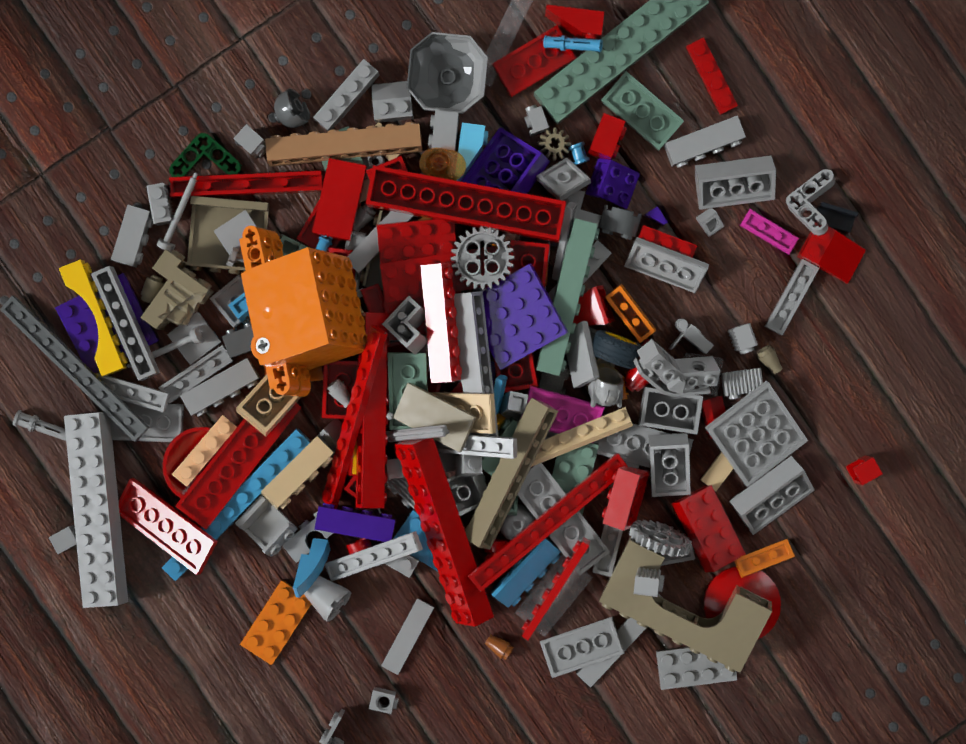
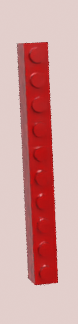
(372, 434)

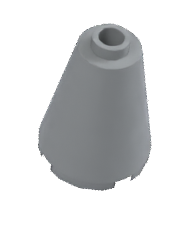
(327, 597)

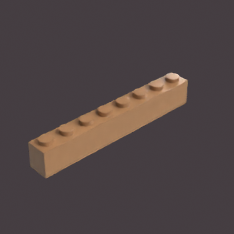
(343, 144)

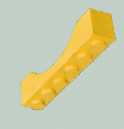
(108, 355)

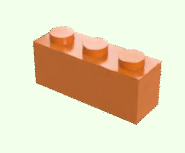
(630, 313)

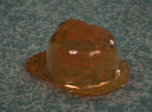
(443, 163)

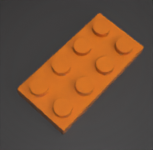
(276, 623)

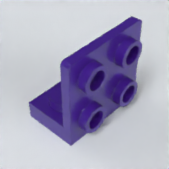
(612, 182)

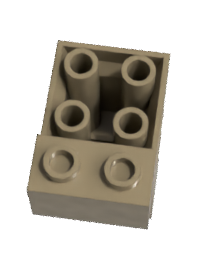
(179, 295)

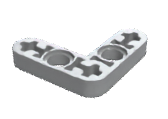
(805, 200)

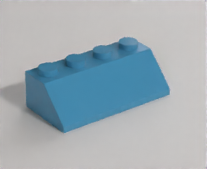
(524, 572)

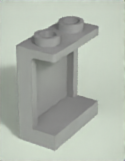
(266, 526)

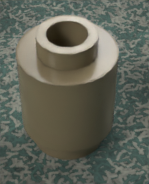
(151, 288)

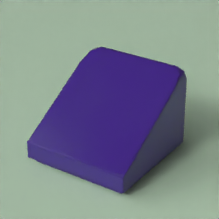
(656, 216)

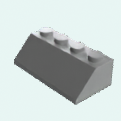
(735, 182)
(772, 495)

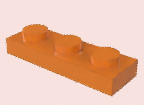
(764, 558)

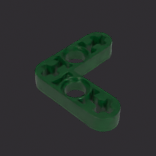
(206, 150)

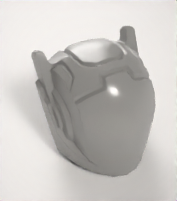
(608, 388)

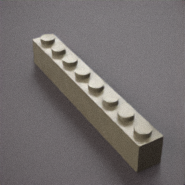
(510, 474)

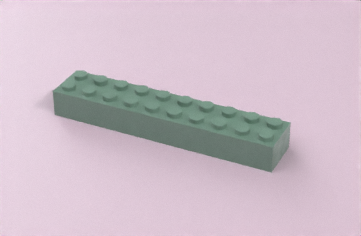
(620, 51)

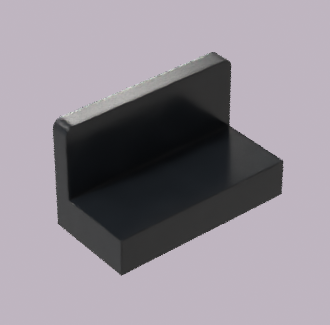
(837, 217)

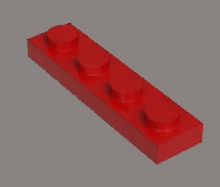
(711, 76)

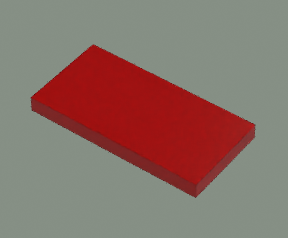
(531, 63)
(339, 199)

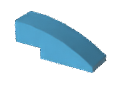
(311, 566)

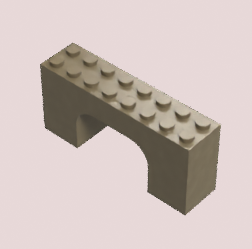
(721, 638)

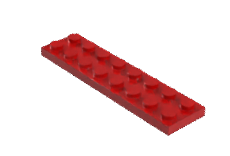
(229, 470)

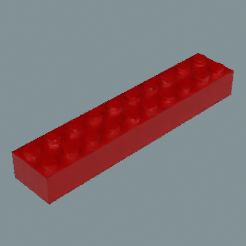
(465, 203)
(443, 530)

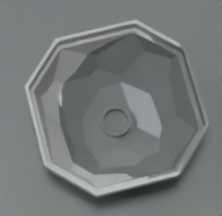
(447, 72)

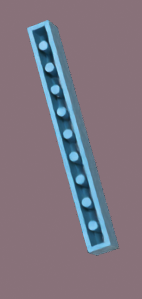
(248, 493)

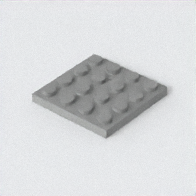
(756, 433)

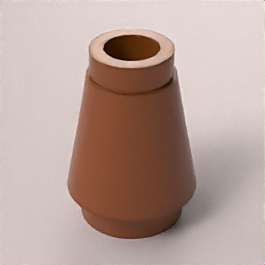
(499, 646)

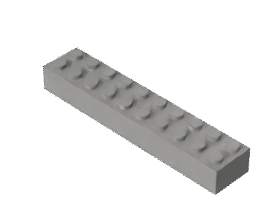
(96, 509)

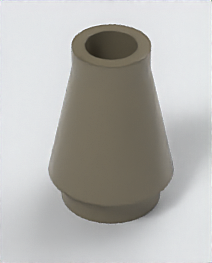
(769, 358)

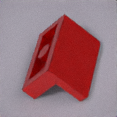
(712, 409)

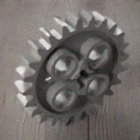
(500, 258)
(660, 538)

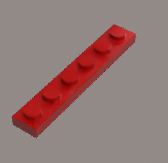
(550, 594)

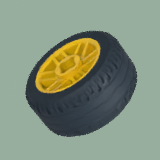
(615, 349)

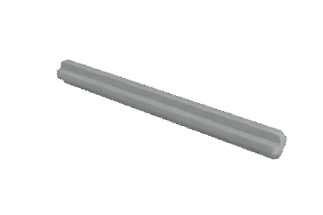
(417, 433)

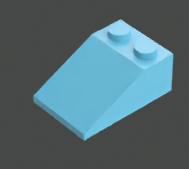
(471, 143)

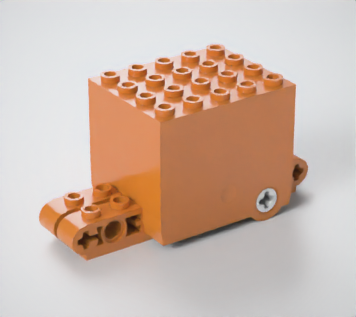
(299, 309)

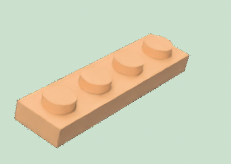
(204, 450)

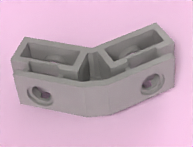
(676, 376)

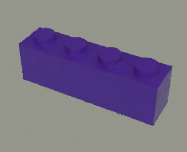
(353, 523)

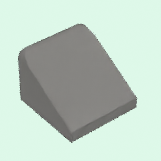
(710, 221)

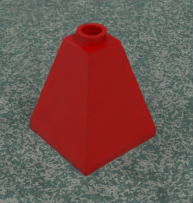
(594, 307)

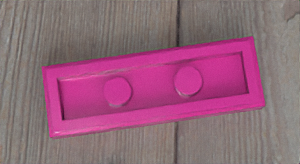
(769, 231)

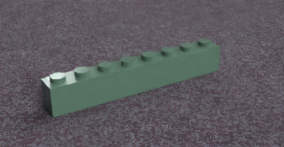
(567, 292)

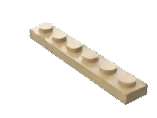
(583, 435)

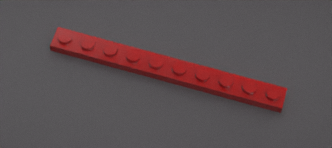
(354, 415)
(546, 524)

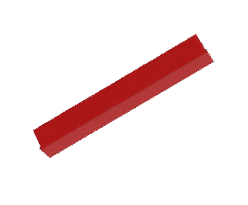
(249, 184)

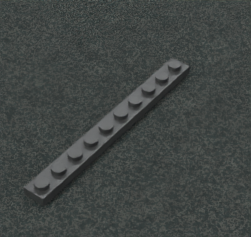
(74, 368)

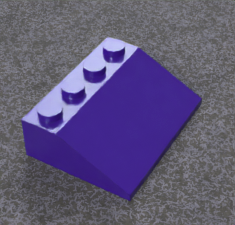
(507, 164)

